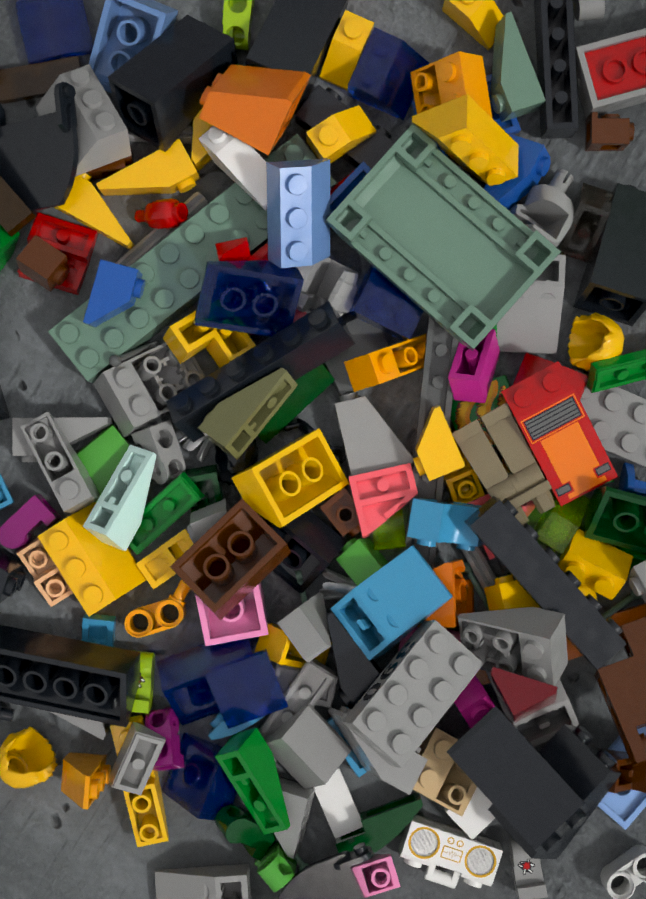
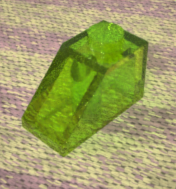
(561, 523)

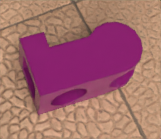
(18, 528)
(167, 725)

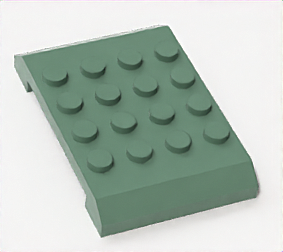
(441, 238)

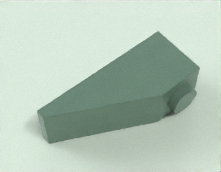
(513, 81)

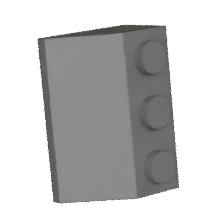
(100, 128)

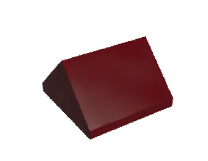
(522, 694)

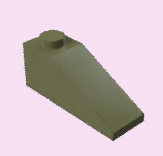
(244, 414)

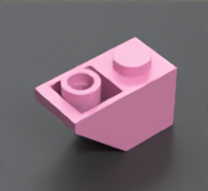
(376, 875)

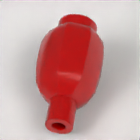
(163, 214)

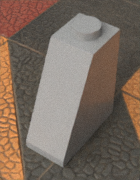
(367, 437)

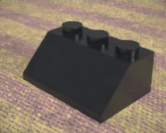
(311, 547)

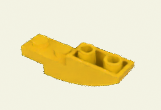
(147, 810)

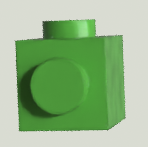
(360, 559)

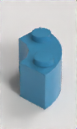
(442, 522)

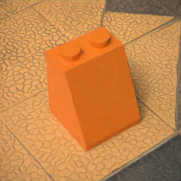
(253, 103)

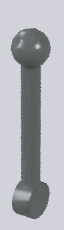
(115, 360)

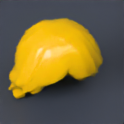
(594, 340)
(26, 759)

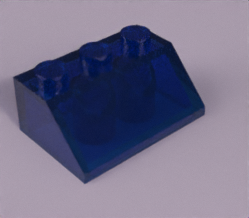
(185, 680)

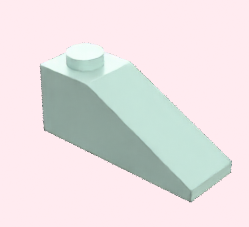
(123, 500)

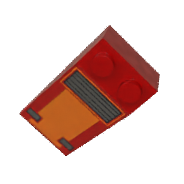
(559, 433)

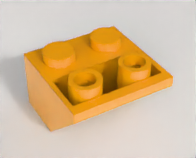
(449, 79)

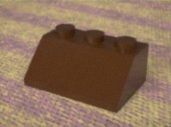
(231, 559)

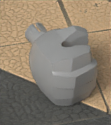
(548, 208)
(330, 283)

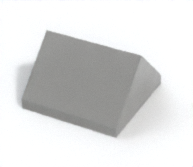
(308, 747)

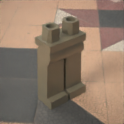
(525, 478)

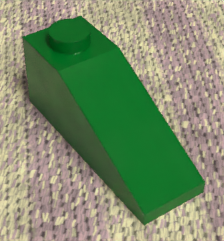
(255, 778)

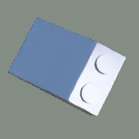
(125, 31)

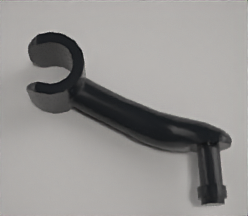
(306, 428)

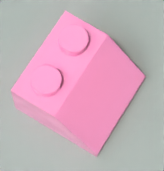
(244, 621)

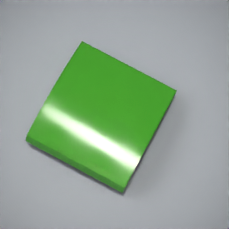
(103, 456)

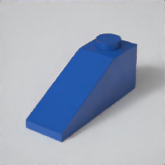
(532, 164)

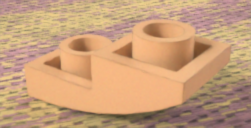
(45, 572)

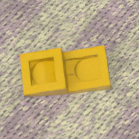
(157, 564)

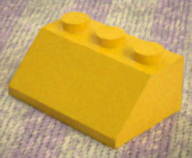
(471, 139)
(291, 479)
(90, 568)

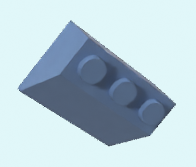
(298, 212)

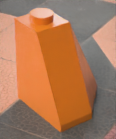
(461, 589)

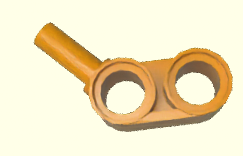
(155, 616)

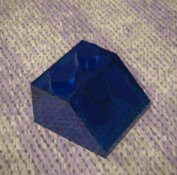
(384, 74)
(202, 783)

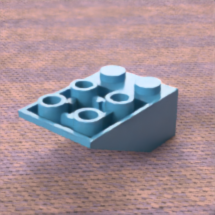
(391, 603)

